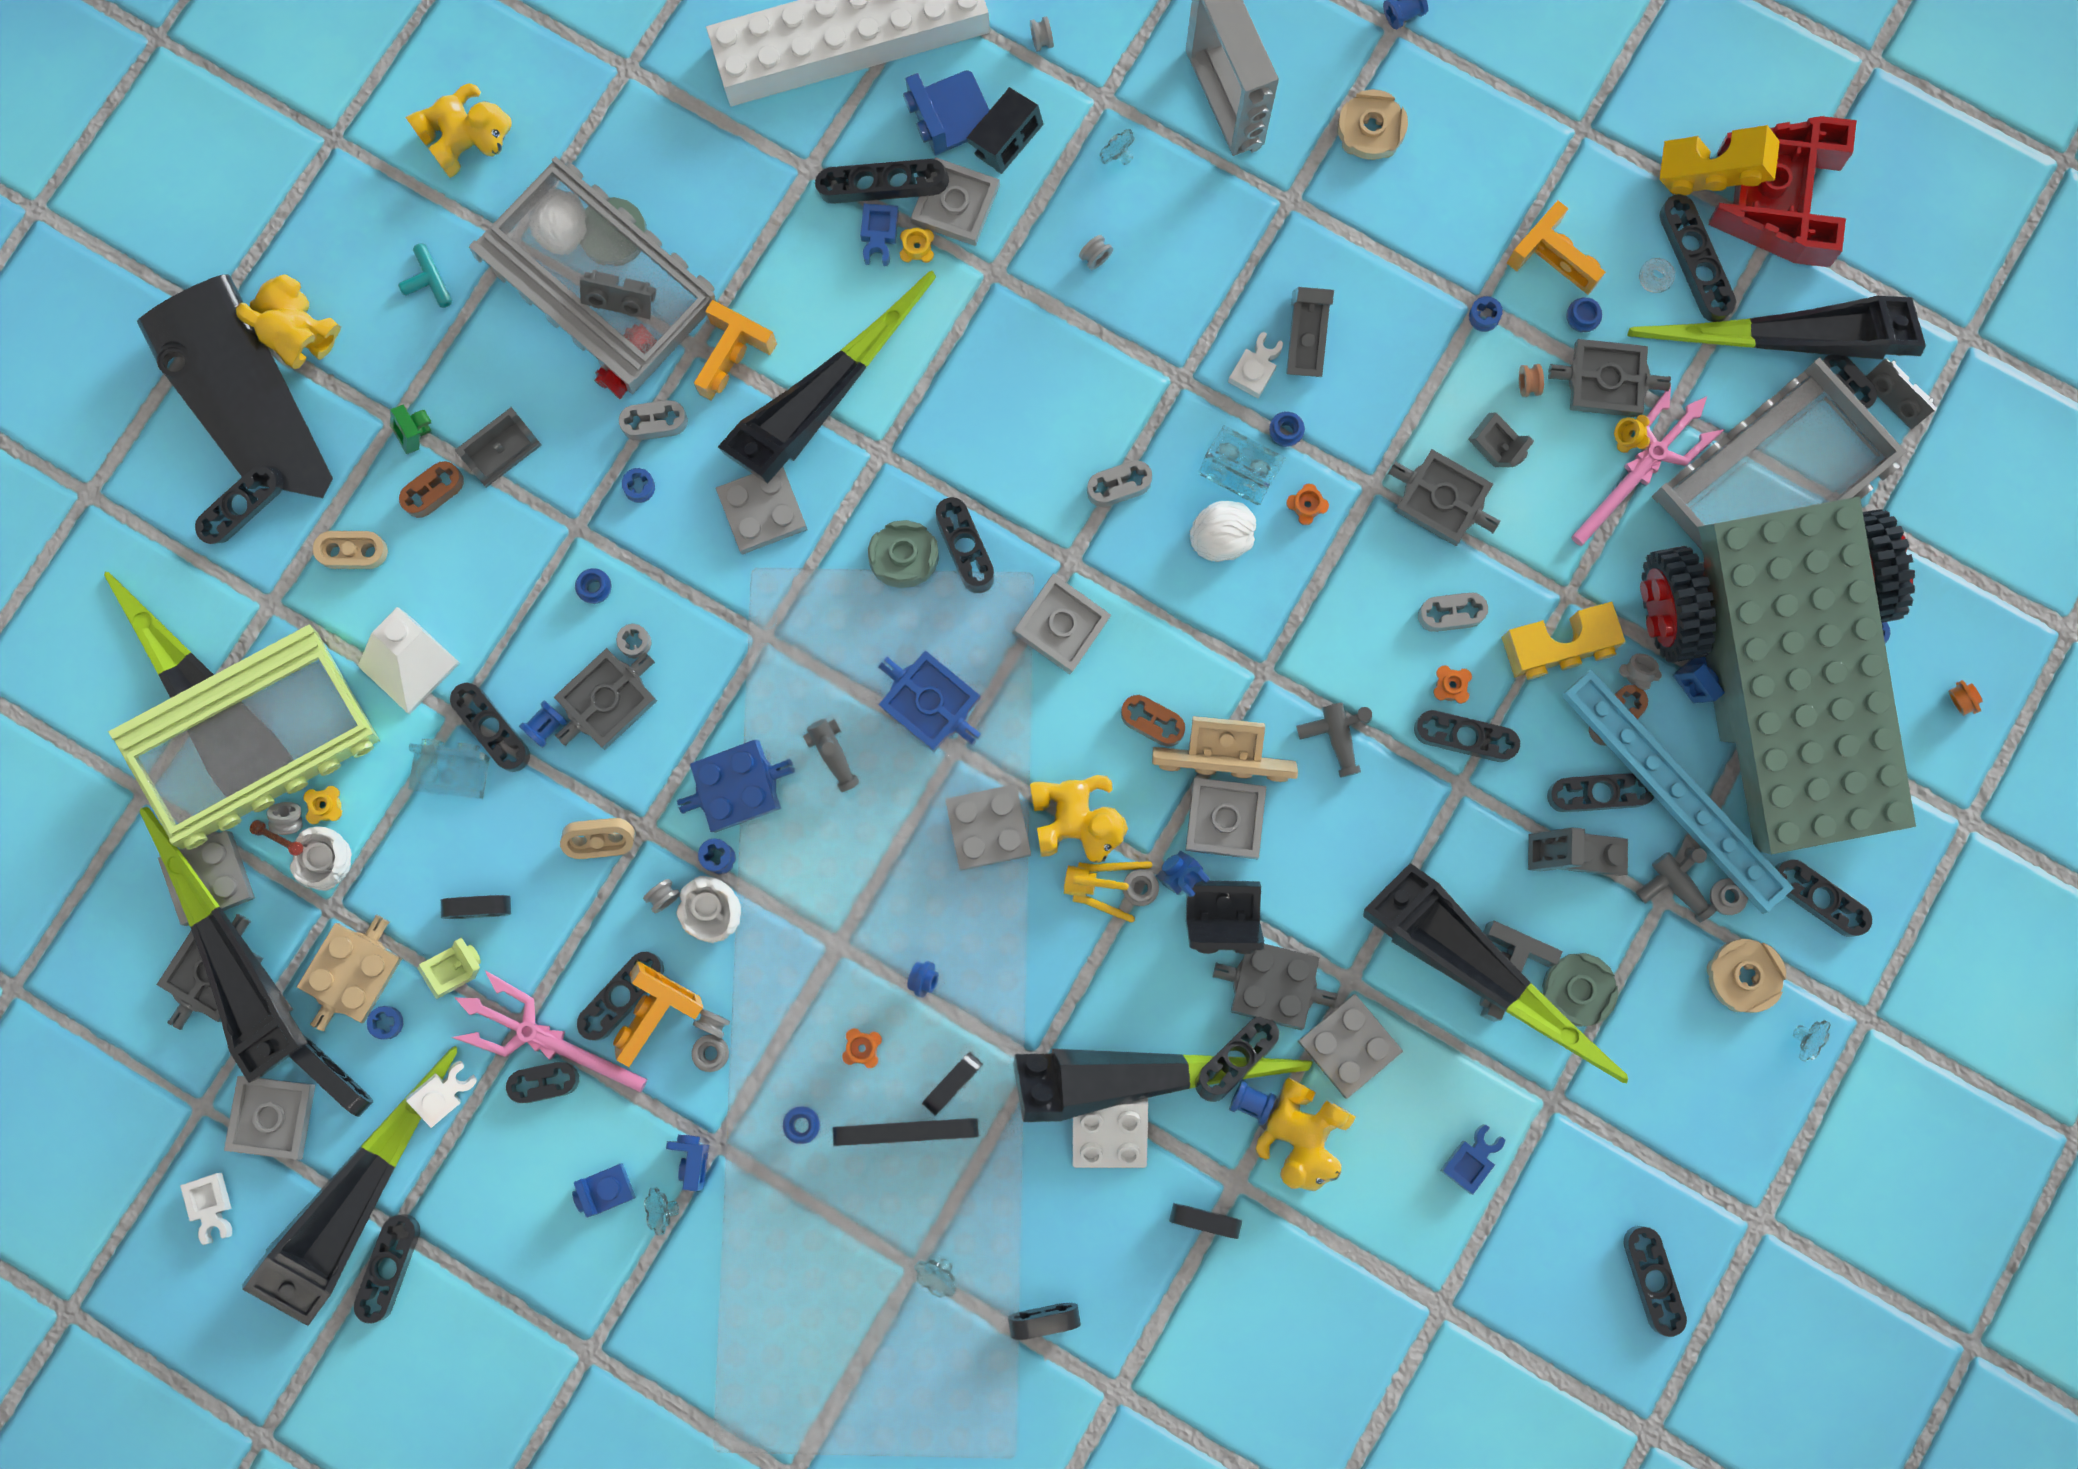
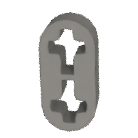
(651, 412)
(1116, 476)
(1453, 619)

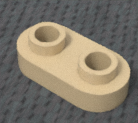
(352, 549)
(598, 839)

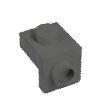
(1500, 442)

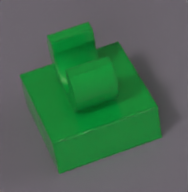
(409, 428)

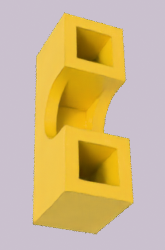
(1746, 162)
(1534, 651)

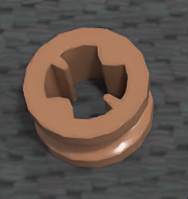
(1531, 380)

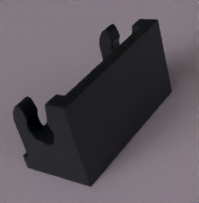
(1005, 130)

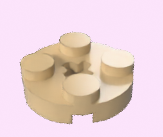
(1372, 144)
(1725, 973)

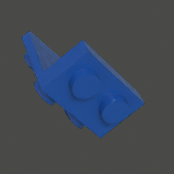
(946, 109)

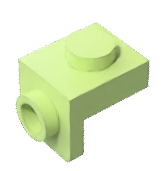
(450, 968)

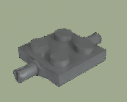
(1609, 378)
(1444, 497)
(605, 699)
(189, 982)
(1275, 986)

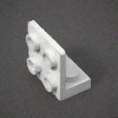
(1112, 1137)

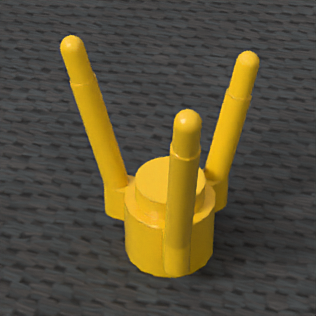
(1080, 882)

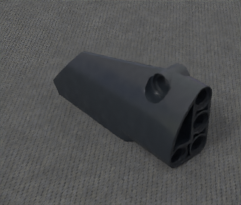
(234, 385)

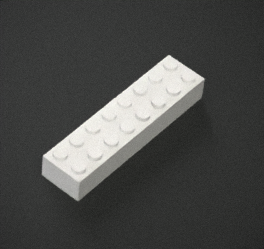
(832, 38)

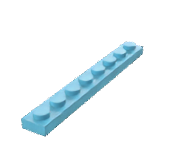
(1677, 792)

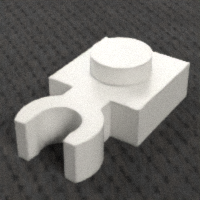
(1255, 369)
(437, 1096)
(206, 1201)

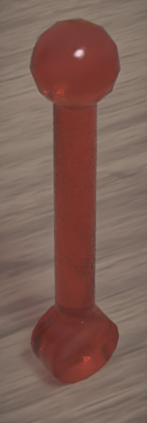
(259, 828)

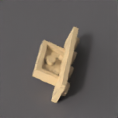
(1226, 748)

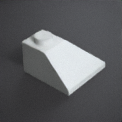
(405, 660)

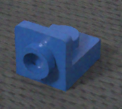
(1699, 681)
(693, 1168)
(603, 1191)

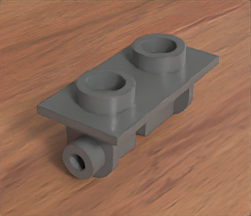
(603, 292)
(1902, 397)

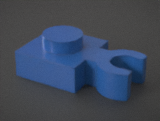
(878, 228)
(1181, 873)
(1469, 1163)

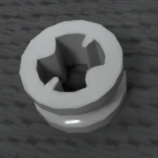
(1041, 33)
(1096, 252)
(643, 635)
(284, 818)
(661, 896)
(711, 1023)

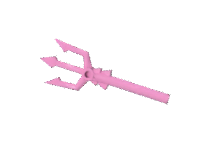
(1648, 463)
(539, 1037)

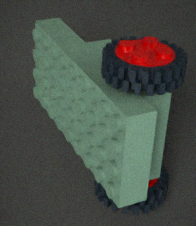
(1798, 644)

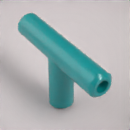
(429, 276)

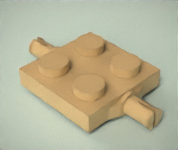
(349, 972)

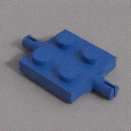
(929, 701)
(735, 786)

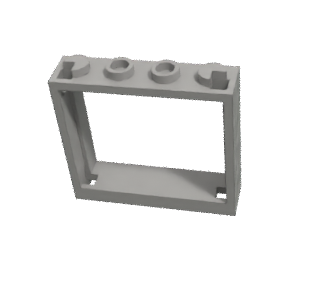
(1232, 71)

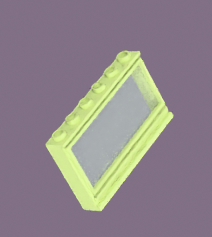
(244, 738)

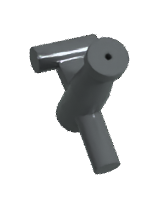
(1337, 726)
(823, 737)
(1675, 876)

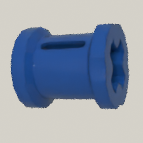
(1402, 10)
(543, 724)
(706, 852)
(1252, 1102)

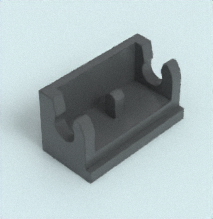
(498, 447)

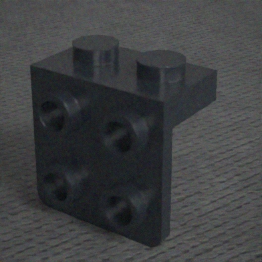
(1225, 917)

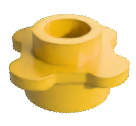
(916, 235)
(1625, 429)
(331, 811)

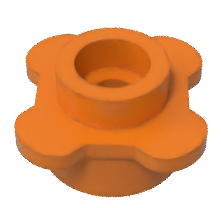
(1311, 494)
(1445, 692)
(1966, 698)
(855, 1039)

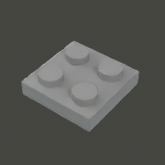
(961, 207)
(761, 511)
(1061, 624)
(1225, 818)
(988, 827)
(220, 870)
(1350, 1046)
(270, 1118)

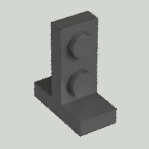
(1308, 331)
(1577, 851)
(1519, 949)

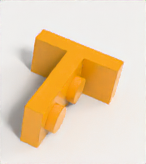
(1557, 251)
(730, 347)
(651, 1009)

